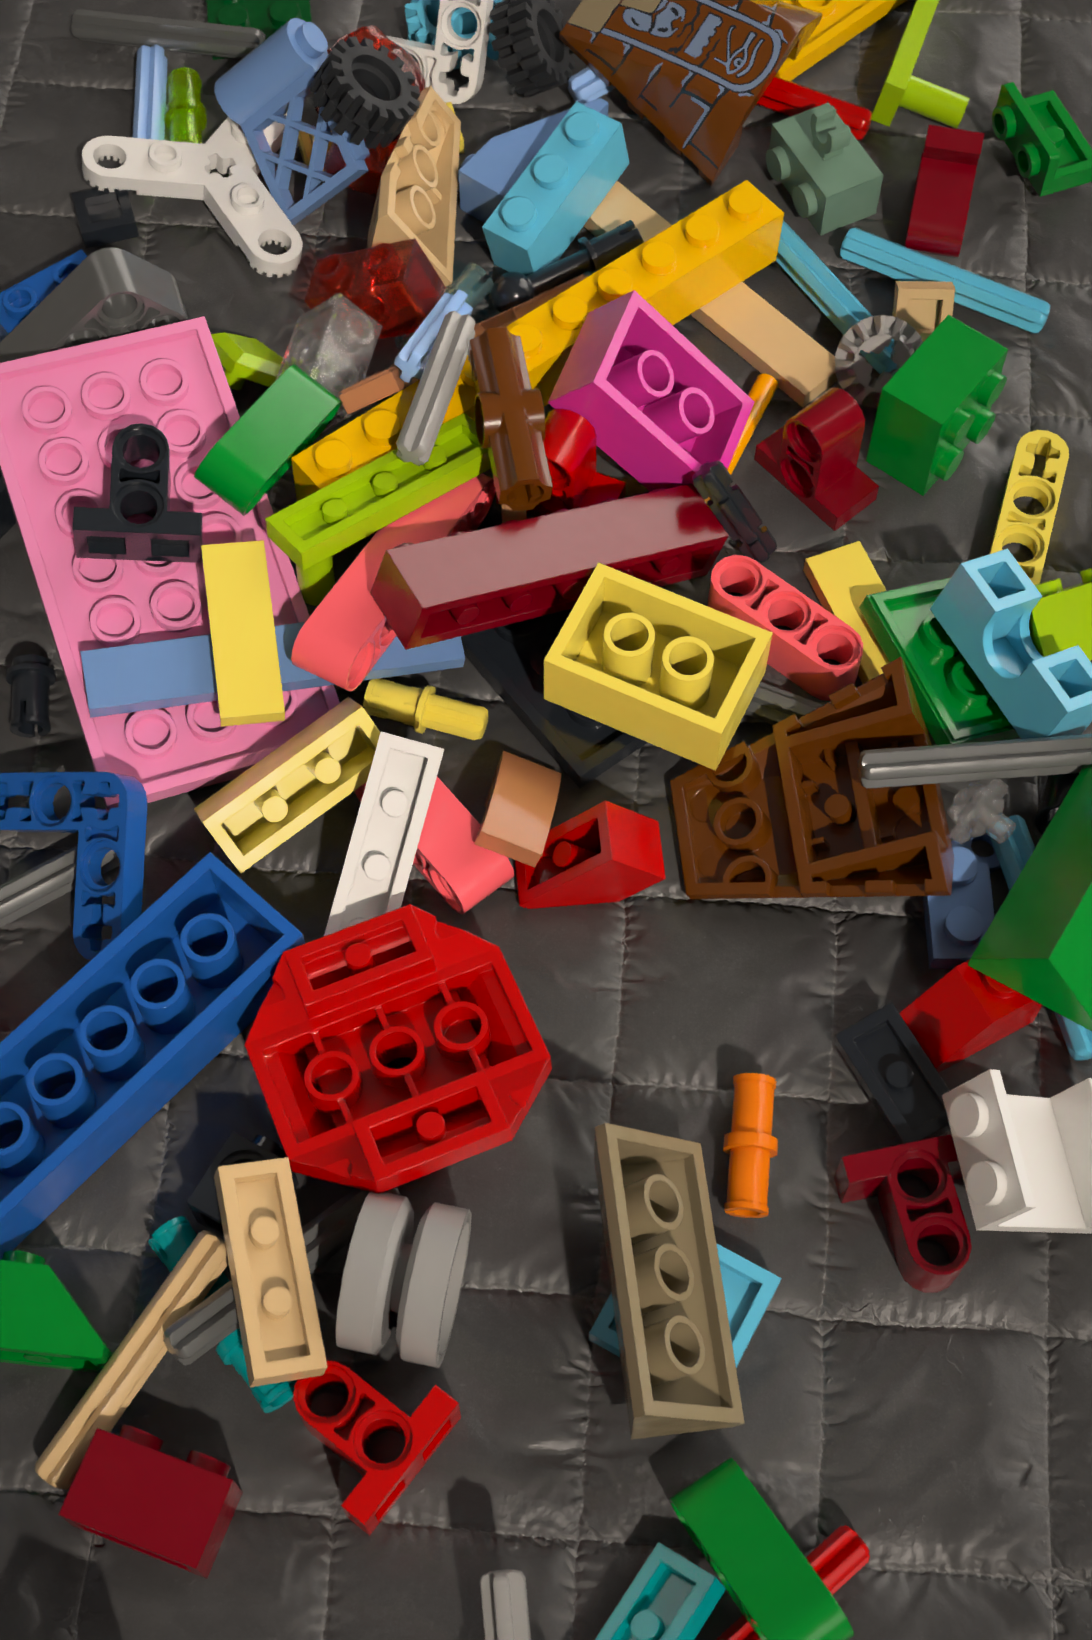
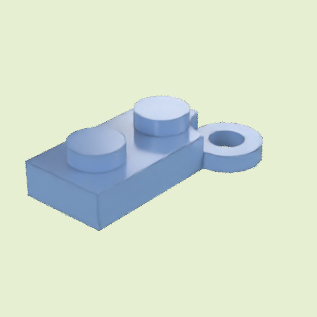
(960, 920)

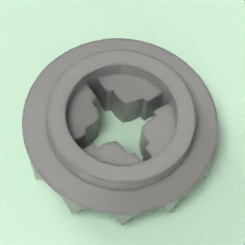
(872, 336)

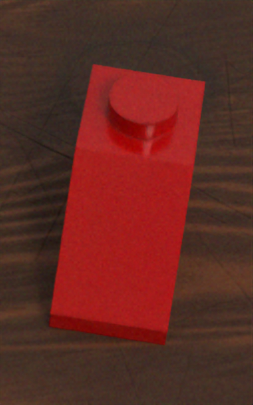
(594, 860)
(966, 1015)

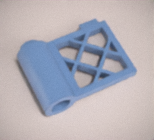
(274, 82)

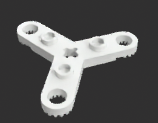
(183, 171)

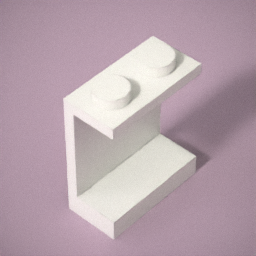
(1024, 1155)

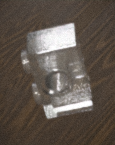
(333, 346)

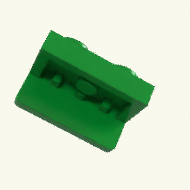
(1042, 140)

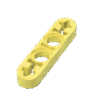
(1024, 528)

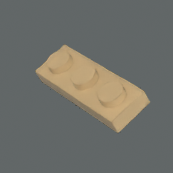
(269, 1272)

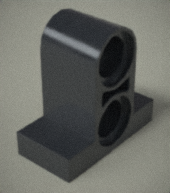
(136, 490)

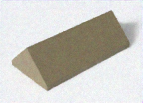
(665, 1284)

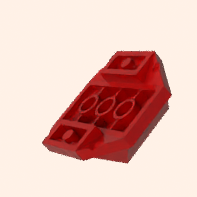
(381, 996)

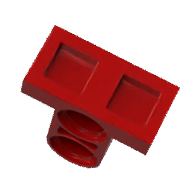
(572, 465)
(359, 1421)

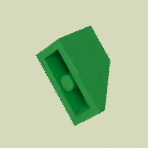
(43, 1320)

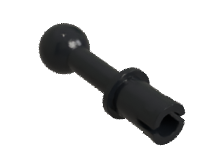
(516, 288)

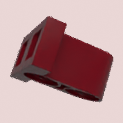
(943, 190)
(819, 456)
(912, 1218)

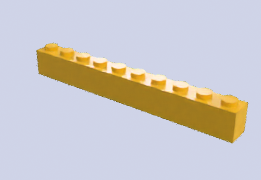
(671, 271)

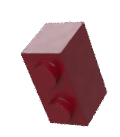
(153, 1499)

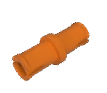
(750, 1145)

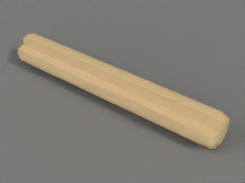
(133, 1359)

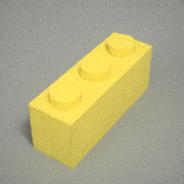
(292, 785)

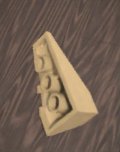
(421, 185)

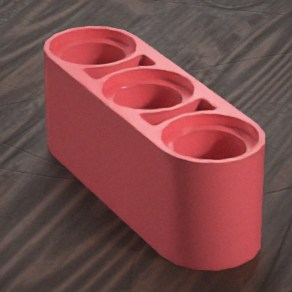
(815, 631)
(449, 857)

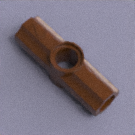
(509, 419)

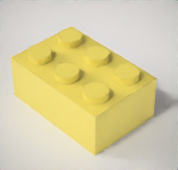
(656, 665)

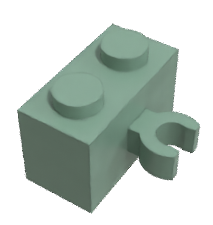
(824, 169)

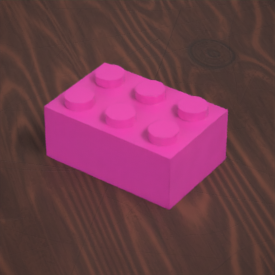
(650, 395)

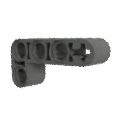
(98, 300)

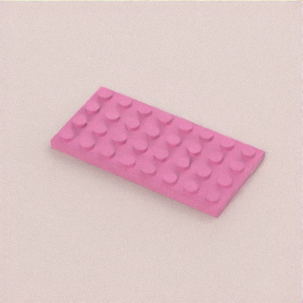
(57, 456)

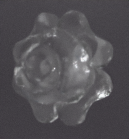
(980, 811)

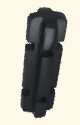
(734, 511)

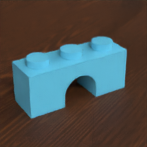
(988, 618)

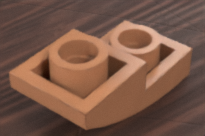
(519, 809)

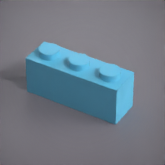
(557, 191)

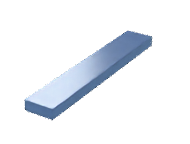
(184, 673)

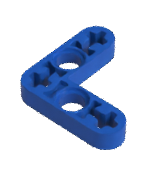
(98, 833)

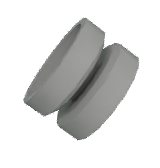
(393, 1276)

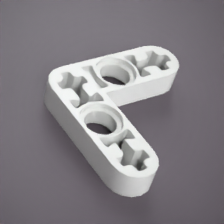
(436, 59)

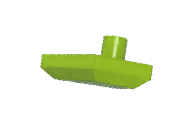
(246, 359)

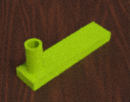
(913, 92)
(369, 501)

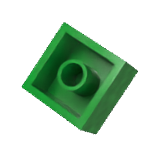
(937, 405)

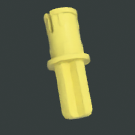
(424, 709)

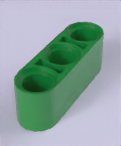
(265, 439)
(757, 1559)

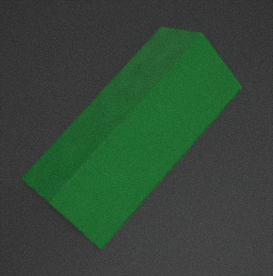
(1045, 924)

